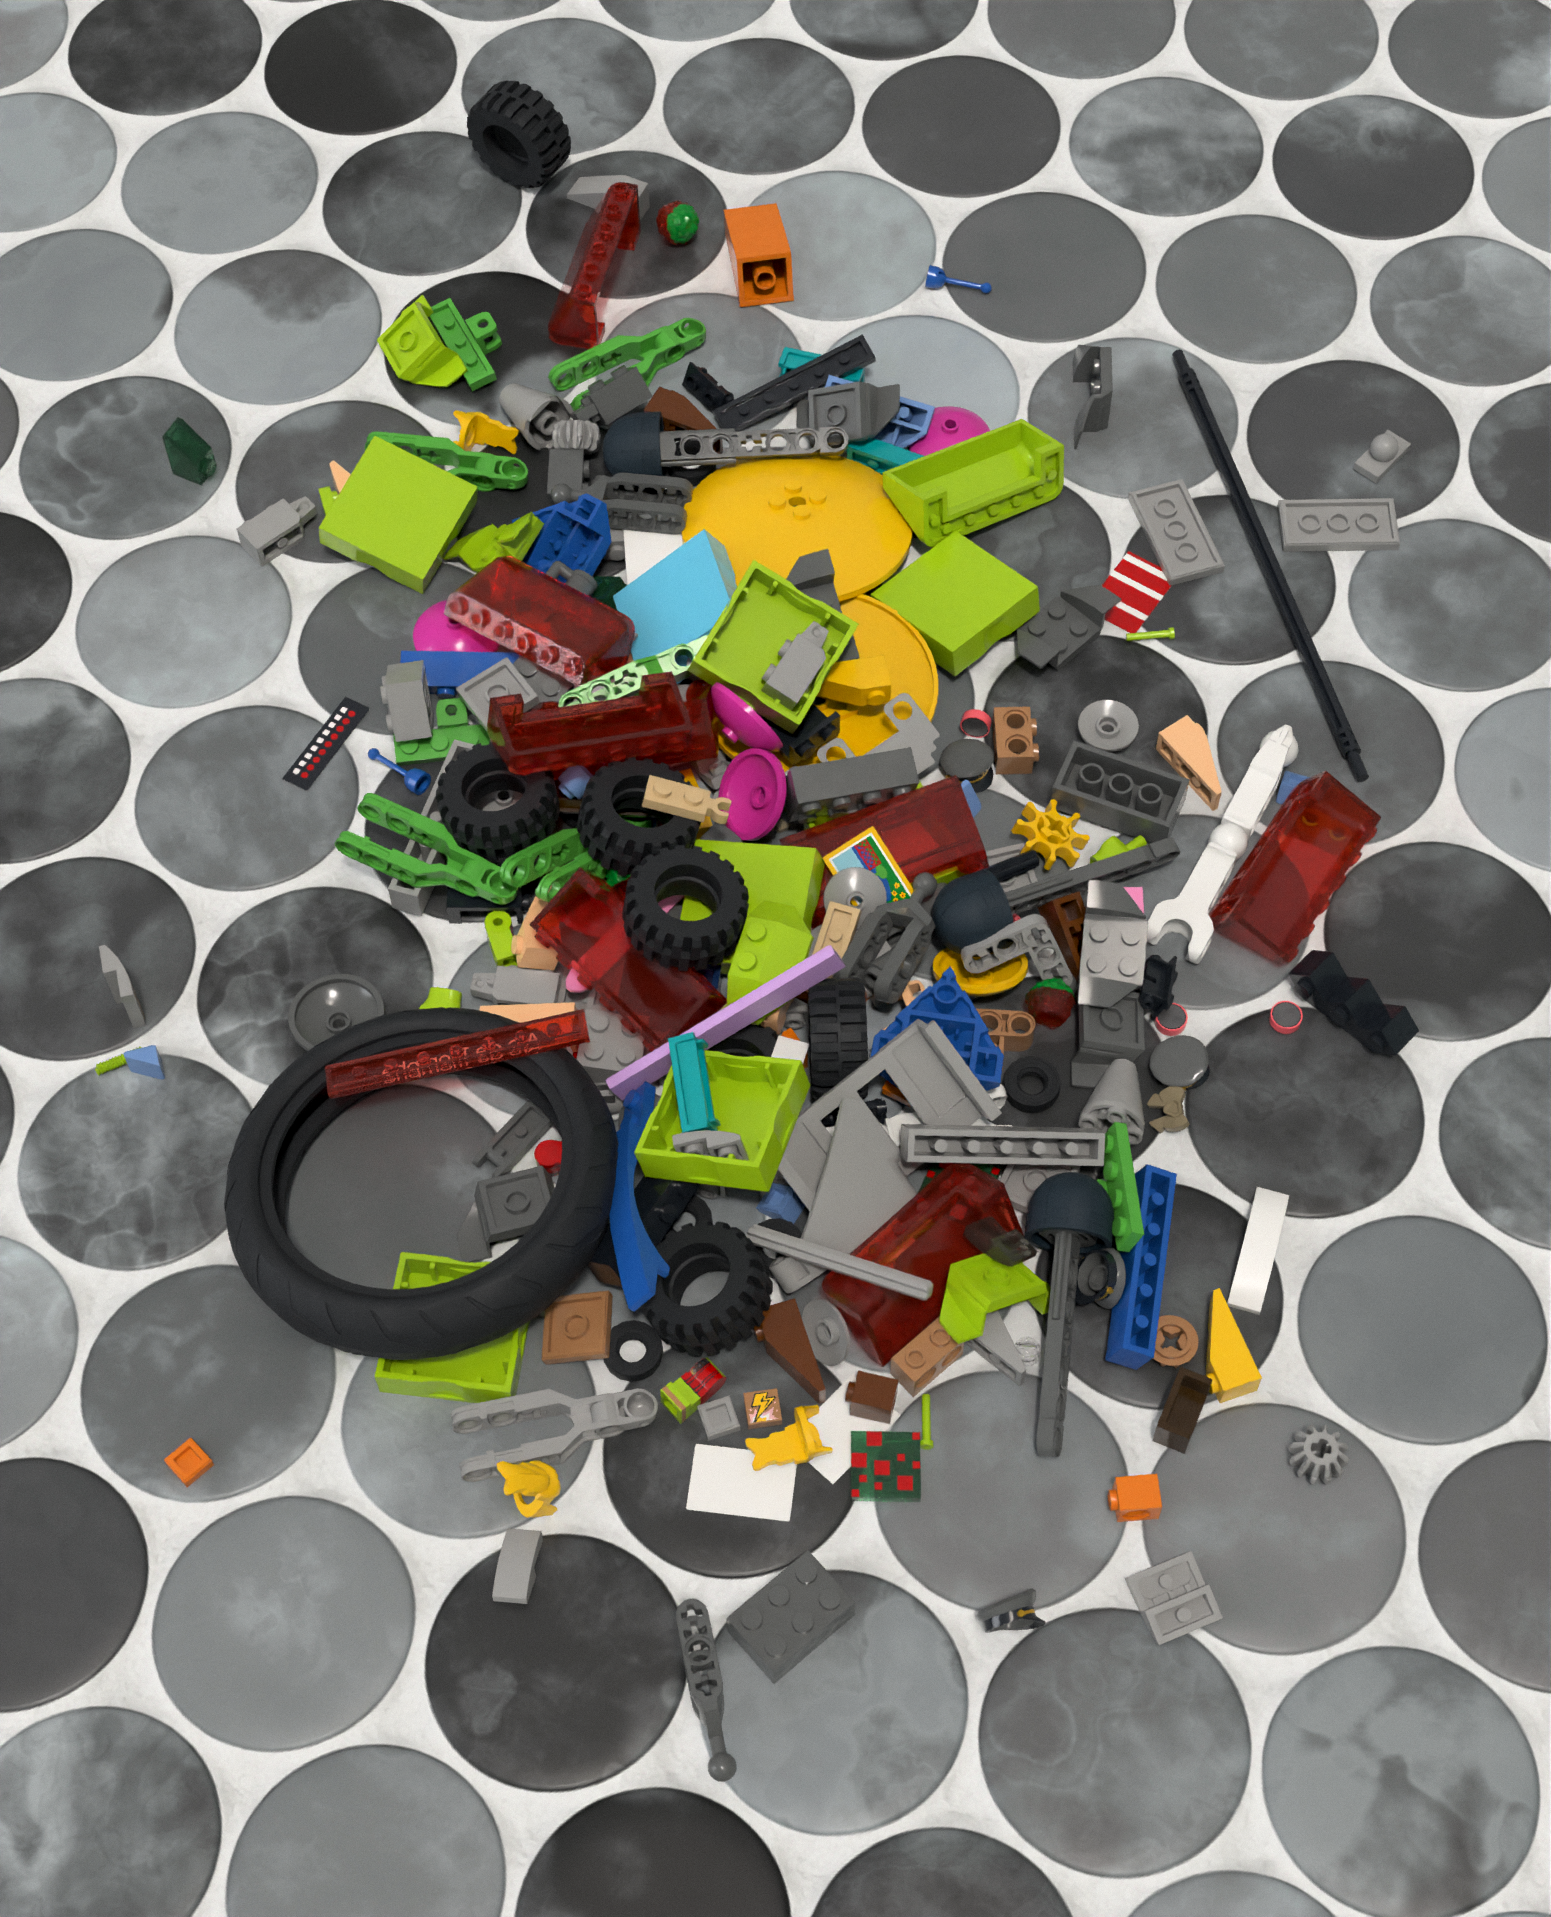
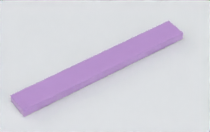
(733, 1017)

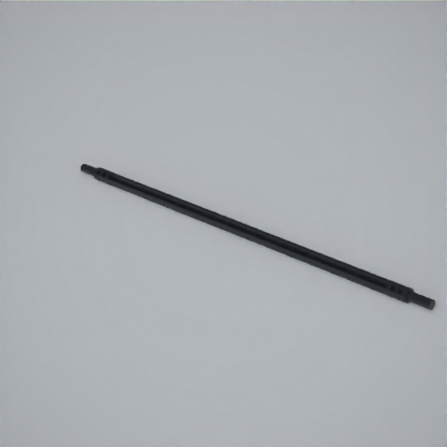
(1271, 568)

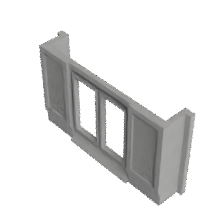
(927, 1075)

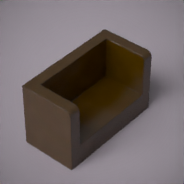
(1182, 1410)

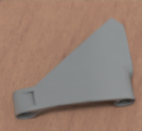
(855, 1193)

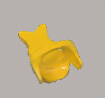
(480, 429)
(796, 1444)
(531, 1480)

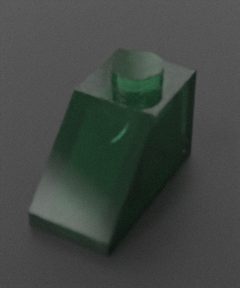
(188, 453)

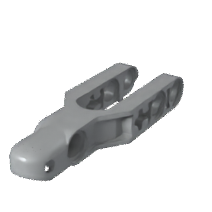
(592, 1419)

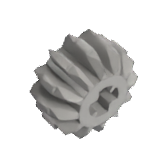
(576, 435)
(1332, 1454)

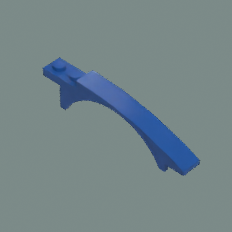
(634, 1251)

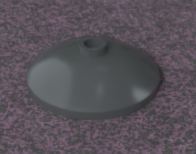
(332, 1003)

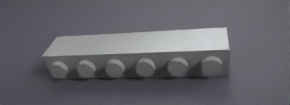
(402, 895)
(1002, 1145)

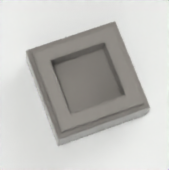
(718, 1418)

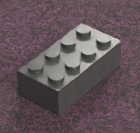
(848, 784)
(1119, 792)

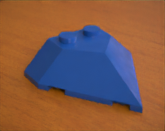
(571, 534)
(958, 1021)

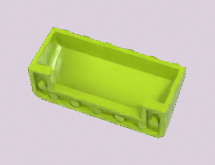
(977, 481)

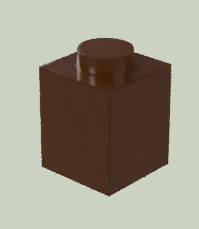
(872, 1397)

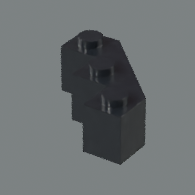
(1352, 1003)

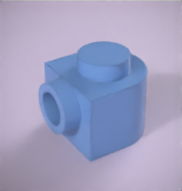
(574, 781)

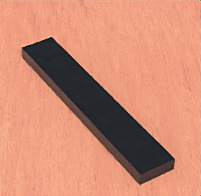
(794, 385)

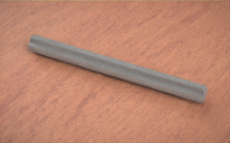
(840, 1262)

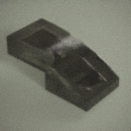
(1002, 1246)

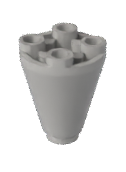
(1116, 1100)

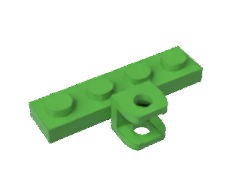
(467, 340)
(449, 728)
(1122, 1187)

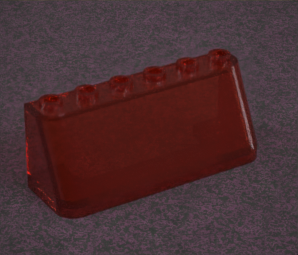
(610, 226)
(543, 620)
(590, 731)
(1295, 868)
(590, 936)
(923, 1243)

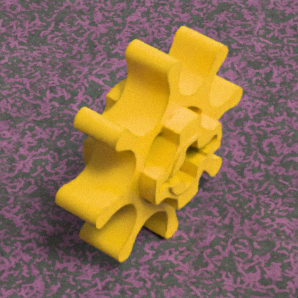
(1050, 834)

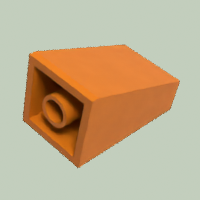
(759, 255)

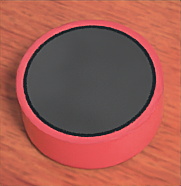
(975, 723)
(1285, 1017)
(1172, 1021)

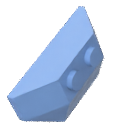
(909, 423)

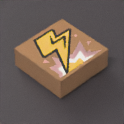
(762, 1408)

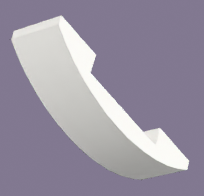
(1258, 1250)

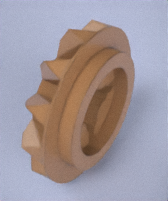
(1187, 1344)

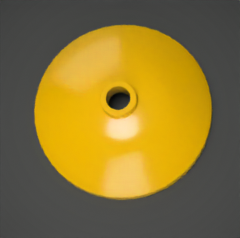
(983, 984)

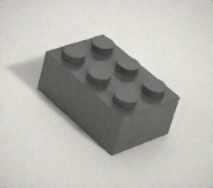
(790, 1616)

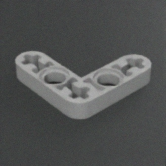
(1023, 942)

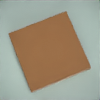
(577, 1328)

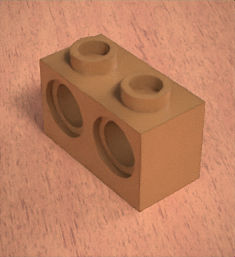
(1010, 740)
(925, 1358)

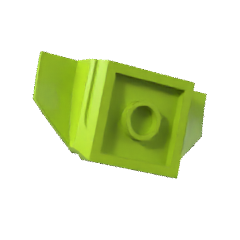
(418, 351)
(492, 542)
(984, 1286)

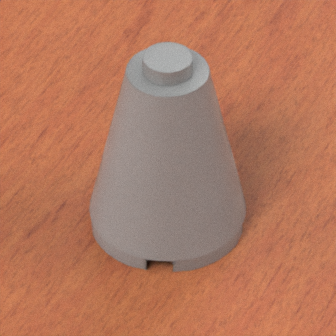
(534, 413)

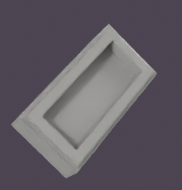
(1381, 456)

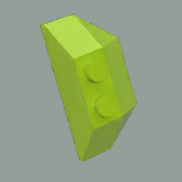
(768, 946)

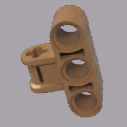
(1004, 1024)

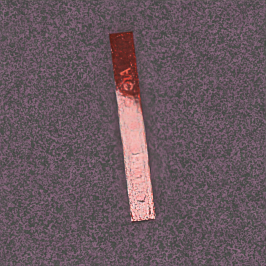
(457, 1053)

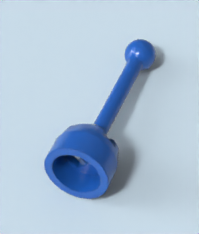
(937, 278)
(414, 779)

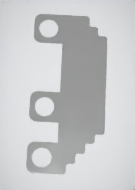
(913, 732)

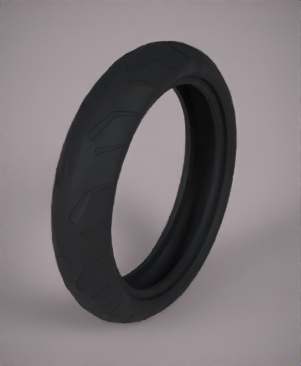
(449, 1314)

